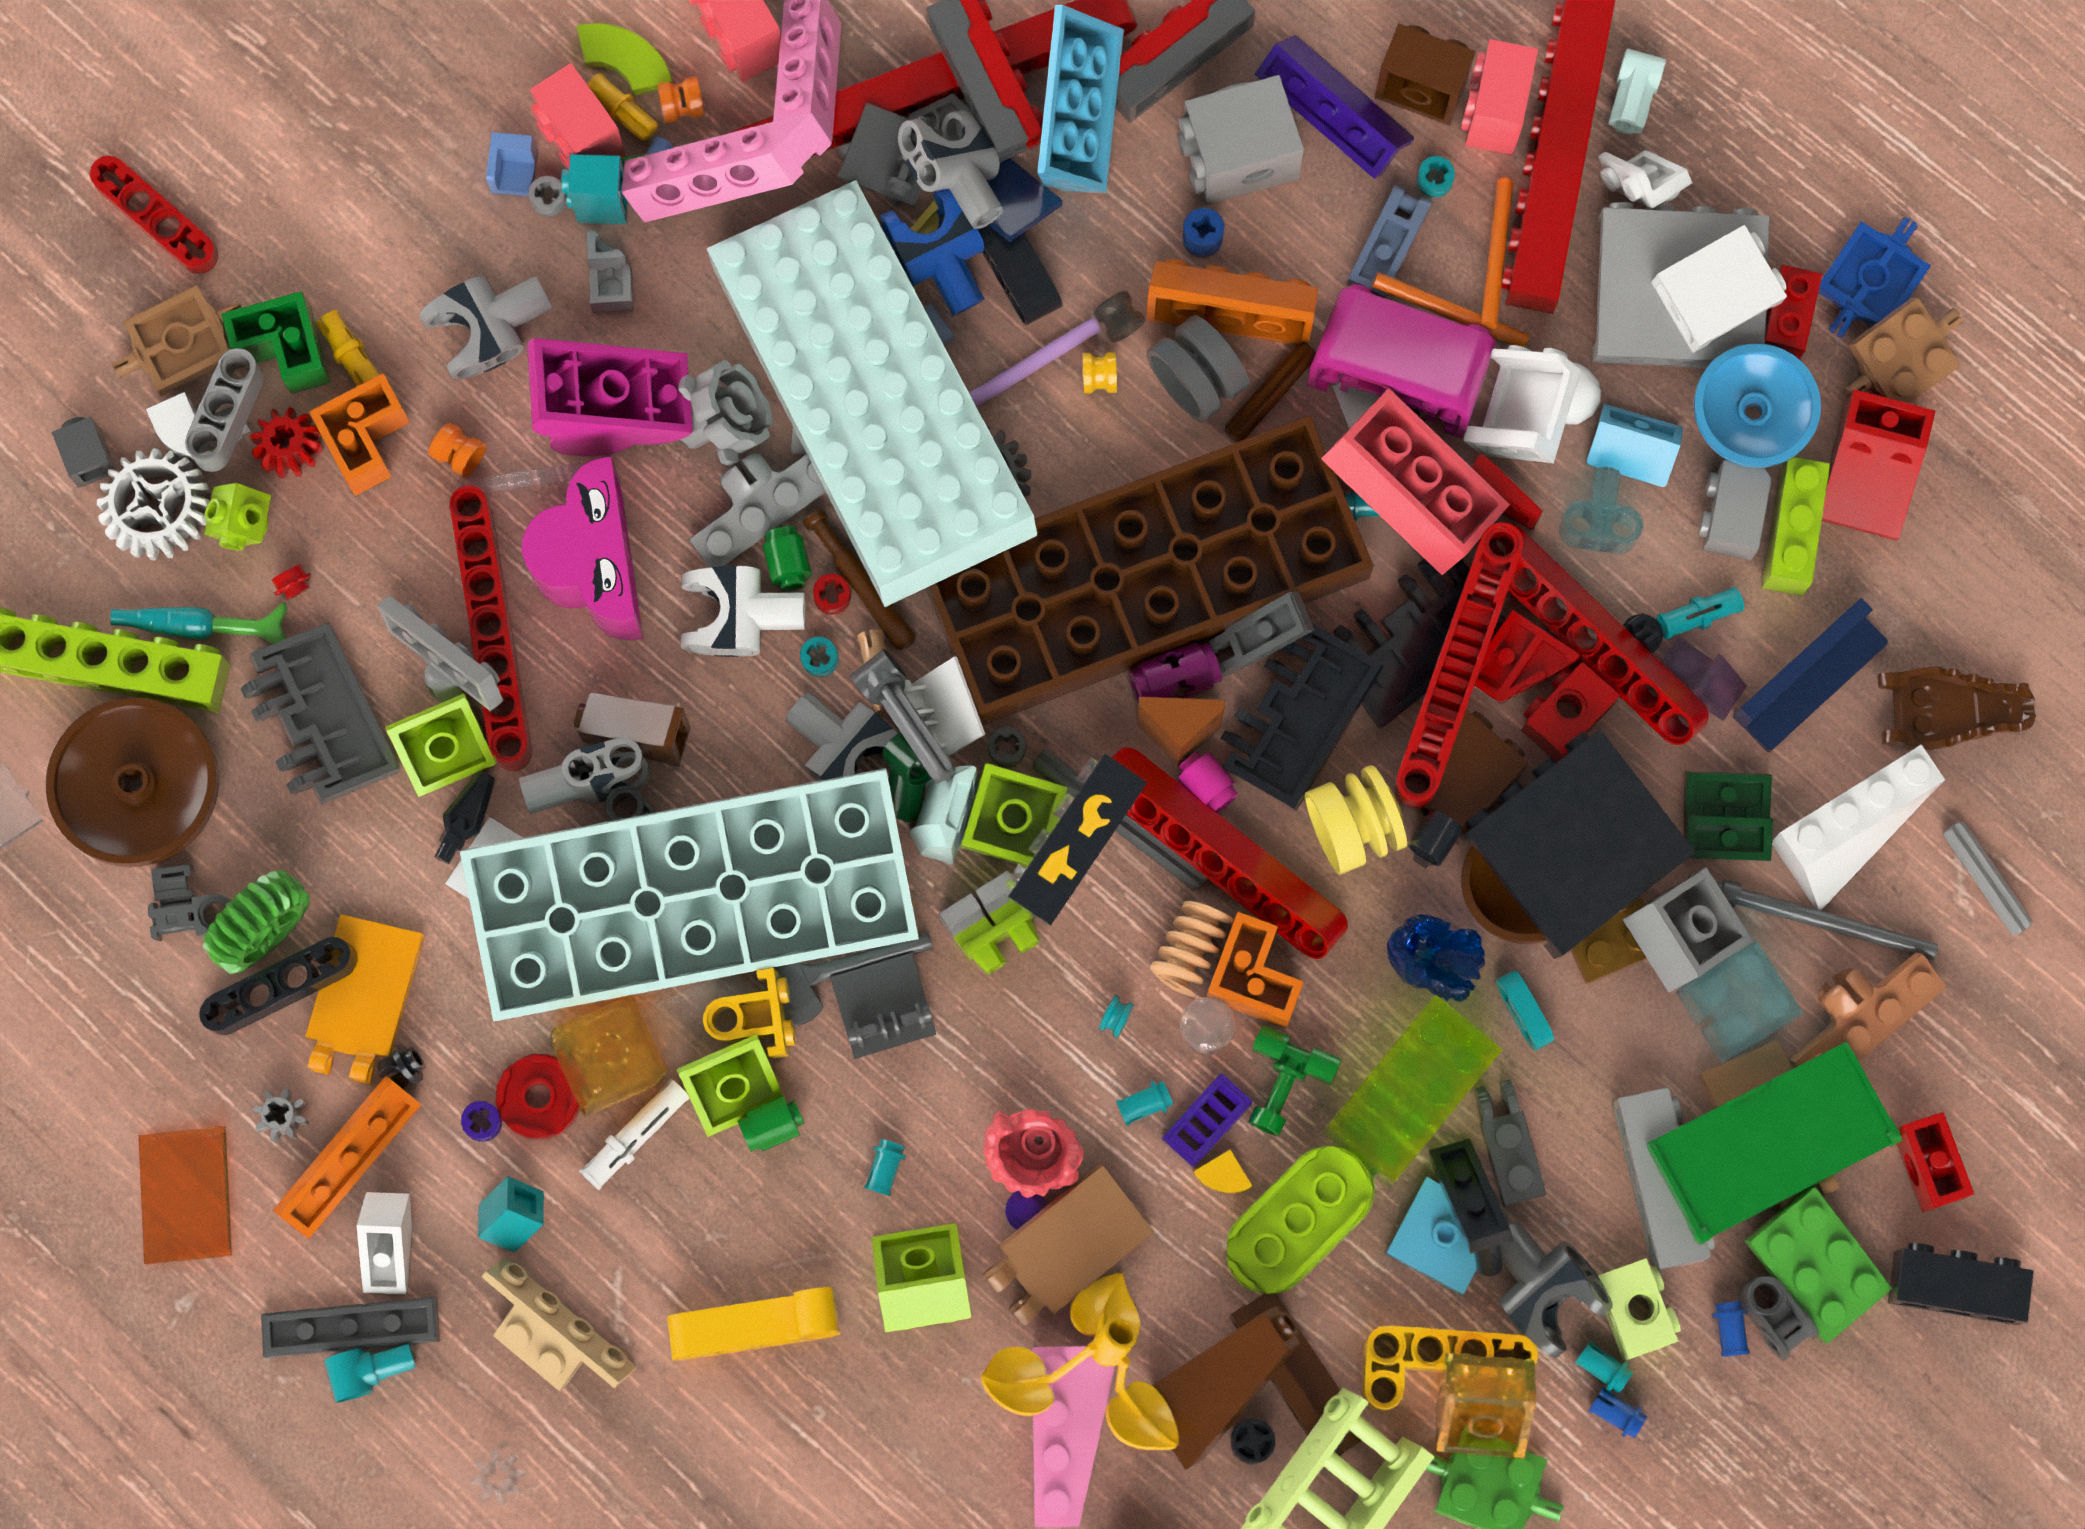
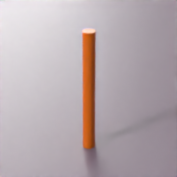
(1496, 253)
(1445, 308)

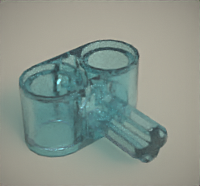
(1601, 515)

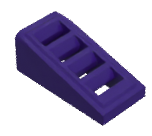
(1228, 1089)

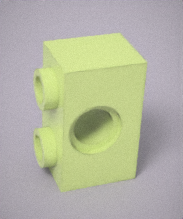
(1633, 1335)

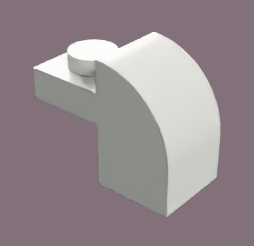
(172, 421)

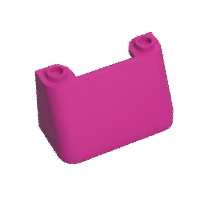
(1413, 353)

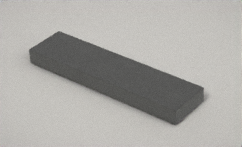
(350, 1327)

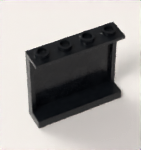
(1577, 841)

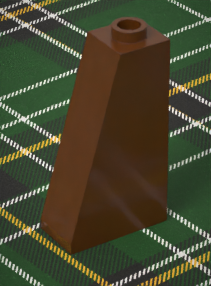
(1224, 1380)

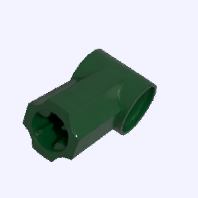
(905, 779)

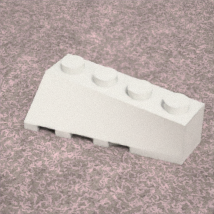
(1847, 831)

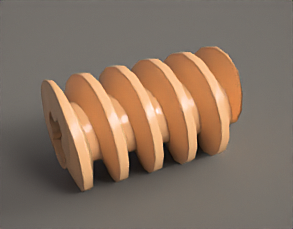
(1189, 946)

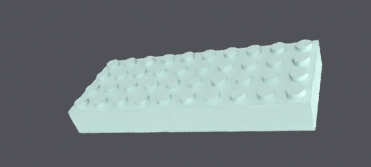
(872, 393)
(689, 894)

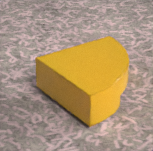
(1223, 1175)

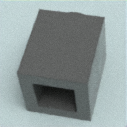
(83, 450)

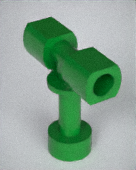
(1291, 1064)

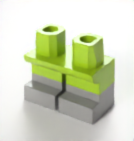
(975, 934)

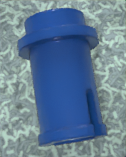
(1731, 1328)
(1618, 1413)

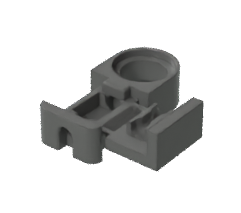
(177, 904)

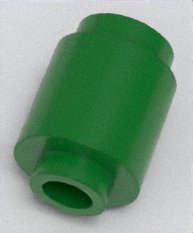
(786, 558)
(771, 1124)

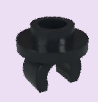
(1646, 630)
(405, 1062)

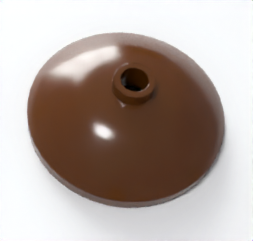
(1493, 904)

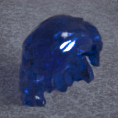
(1435, 957)

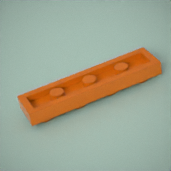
(347, 1157)

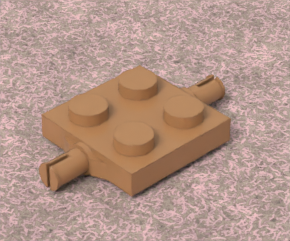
(176, 340)
(1904, 353)

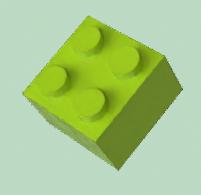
(1009, 814)

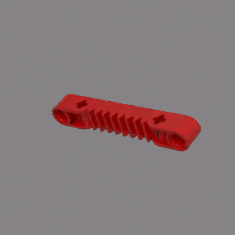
(1459, 664)

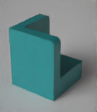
(511, 1214)

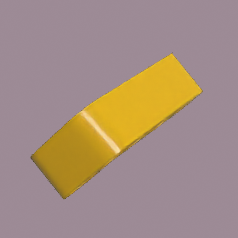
(754, 1325)
(1407, 1356)

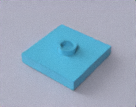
(1432, 1240)

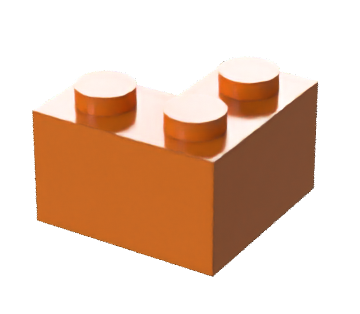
(353, 425)
(1245, 981)

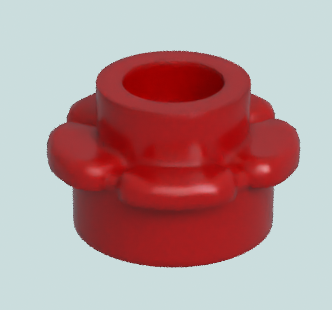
(291, 582)

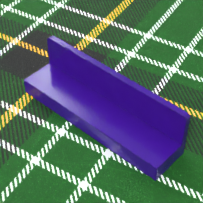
(1335, 106)

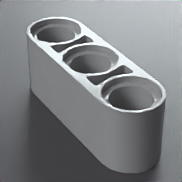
(224, 390)

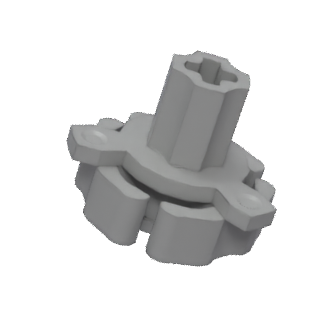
(721, 411)

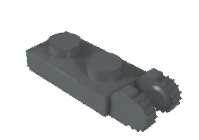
(1263, 632)
(1510, 1148)

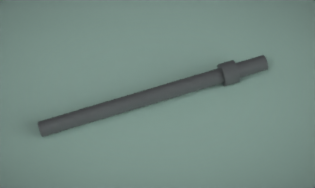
(1825, 920)

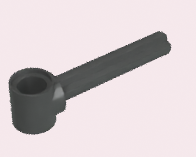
(884, 684)

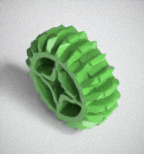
(256, 921)

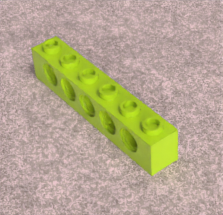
(200, 689)

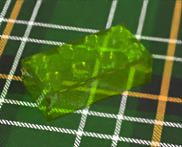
(1413, 1090)

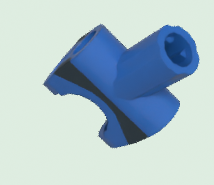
(939, 253)

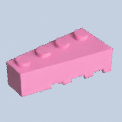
(1068, 1436)

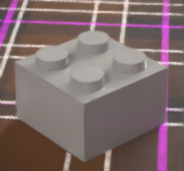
(1687, 930)

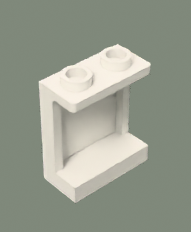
(1719, 287)
(1526, 405)

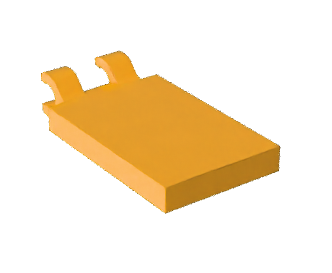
(367, 1006)

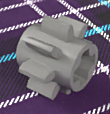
(269, 1114)

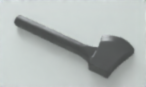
(801, 978)

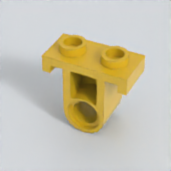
(756, 1014)

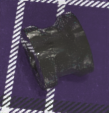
(1119, 316)

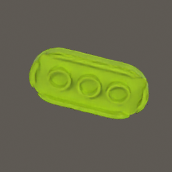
(1300, 1219)

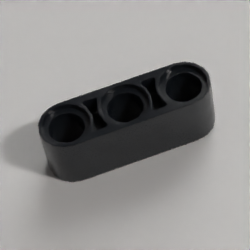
(1020, 275)

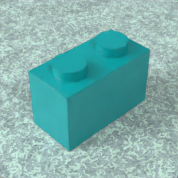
(595, 189)

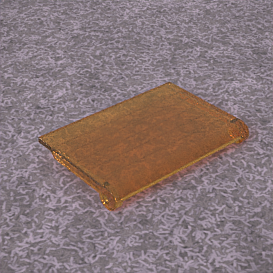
(185, 1195)

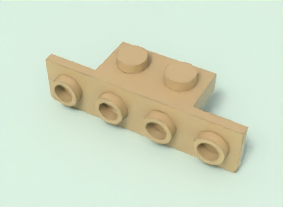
(549, 1334)

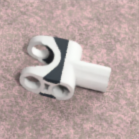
(742, 611)

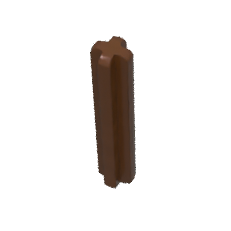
(1270, 392)

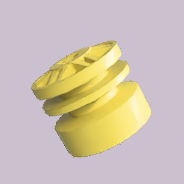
(1362, 817)

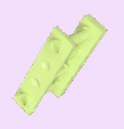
(1376, 1497)

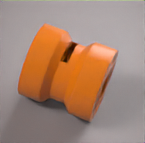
(672, 102)
(457, 450)

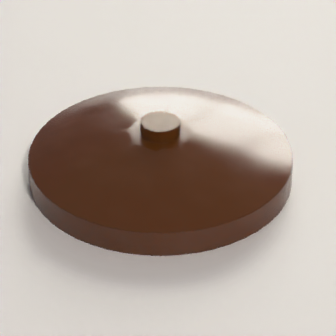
(132, 782)

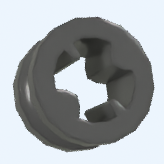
(1006, 734)

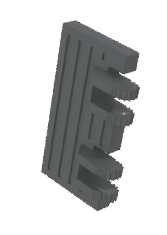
(322, 706)

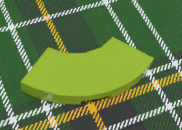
(624, 53)

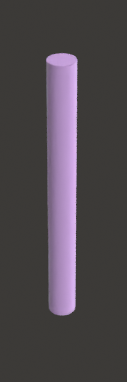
(1035, 361)

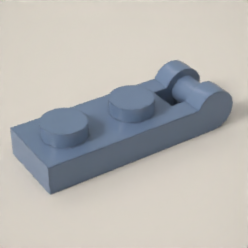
(1390, 239)

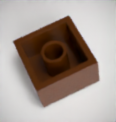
(1424, 73)

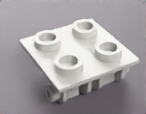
(946, 706)

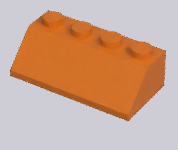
(1232, 302)

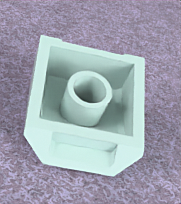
(945, 815)

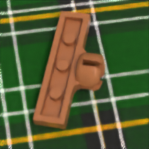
(1870, 1013)

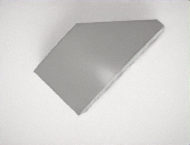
(608, 276)

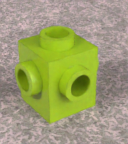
(237, 516)

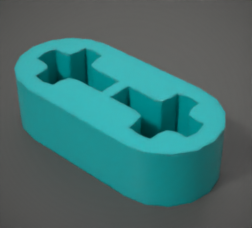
(1524, 1010)

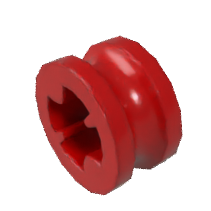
(843, 598)

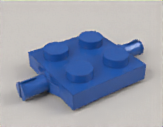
(1872, 275)

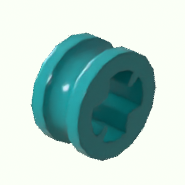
(1432, 189)
(831, 652)
(1116, 1016)

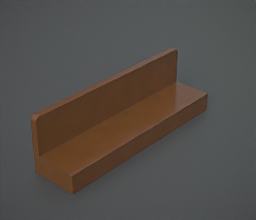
(1302, 1377)

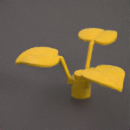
(1103, 1311)

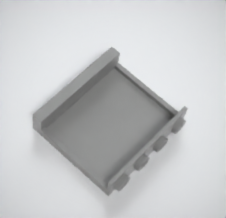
(1633, 250)

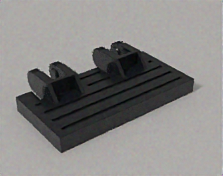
(1415, 641)
(1304, 718)

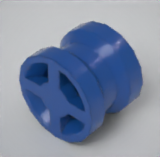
(1202, 242)

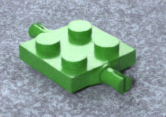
(1492, 1490)

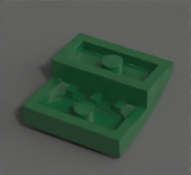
(1728, 815)

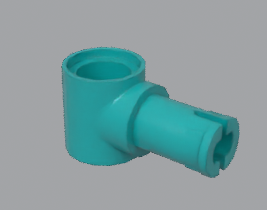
(355, 1372)

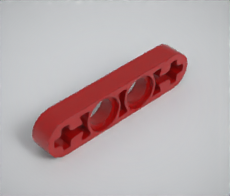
(153, 214)

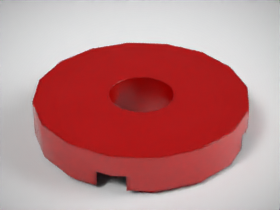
(513, 1104)

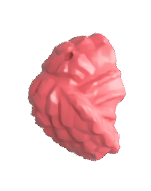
(1029, 1164)

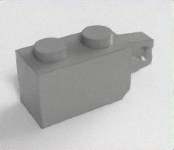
(1736, 510)

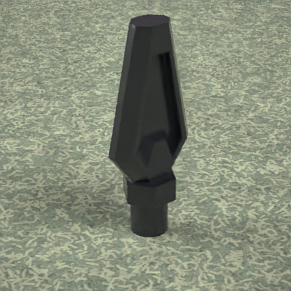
(465, 816)

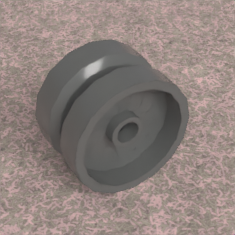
(1198, 368)

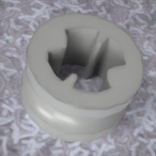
(537, 188)

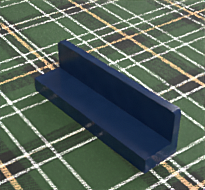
(1811, 677)

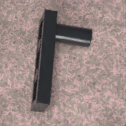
(1472, 1203)

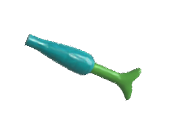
(200, 622)

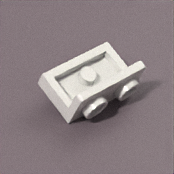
(1644, 177)

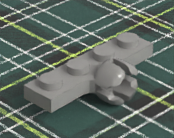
(755, 506)
(448, 664)

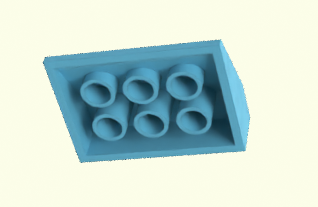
(1079, 102)

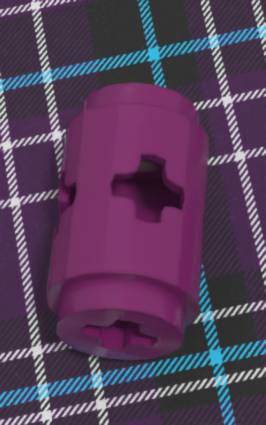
(1194, 668)

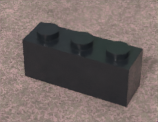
(1961, 1284)

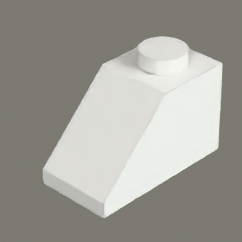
(385, 1242)

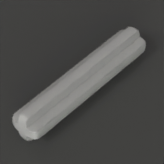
(1988, 878)

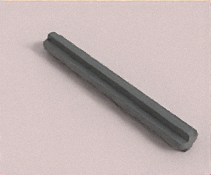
(1062, 774)

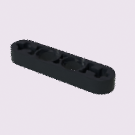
(276, 980)

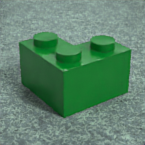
(283, 331)

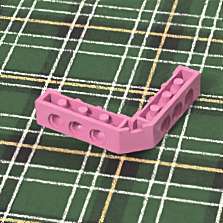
(760, 155)

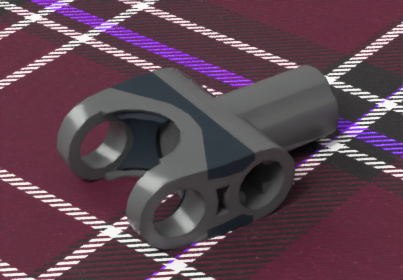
(1544, 1285)

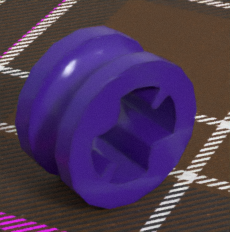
(468, 1125)

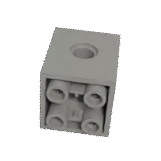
(1240, 140)

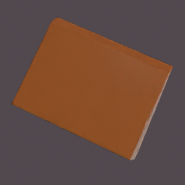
(1179, 723)

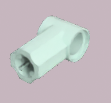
(1637, 83)

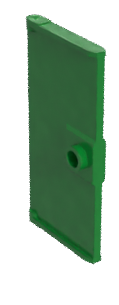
(1773, 1142)

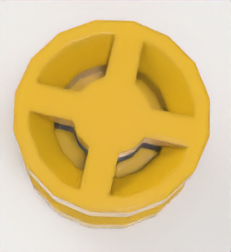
(1099, 372)

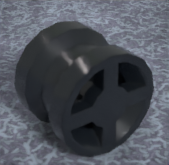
(1258, 1439)

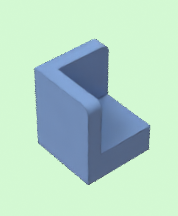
(511, 163)

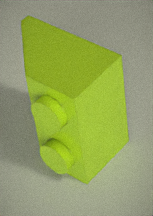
(920, 1277)

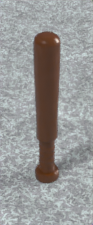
(888, 617)

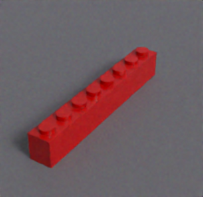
(1559, 154)

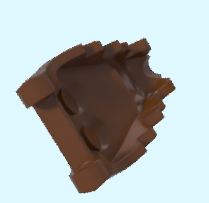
(1947, 707)

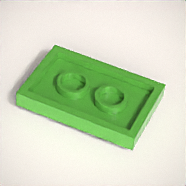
(1818, 1263)

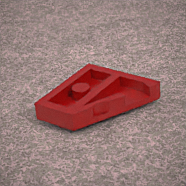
(1521, 658)

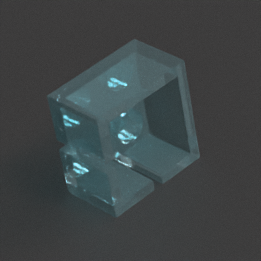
(1743, 998)

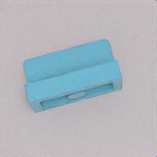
(1635, 445)

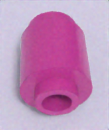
(1207, 781)

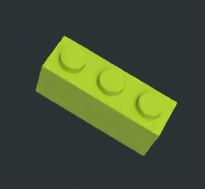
(1795, 526)

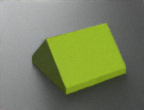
(441, 744)
(730, 1084)

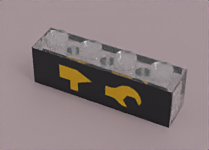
(1075, 840)

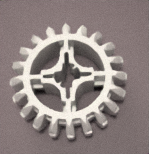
(139, 513)

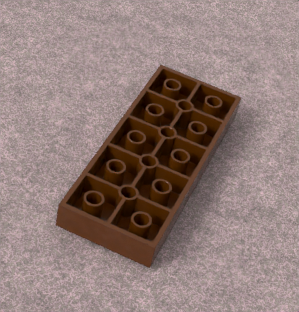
(1151, 570)

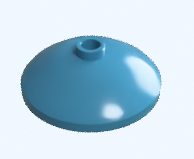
(1771, 383)

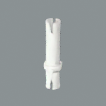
(634, 1134)

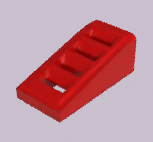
(1521, 507)

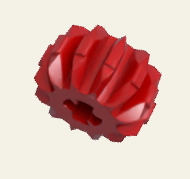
(301, 441)

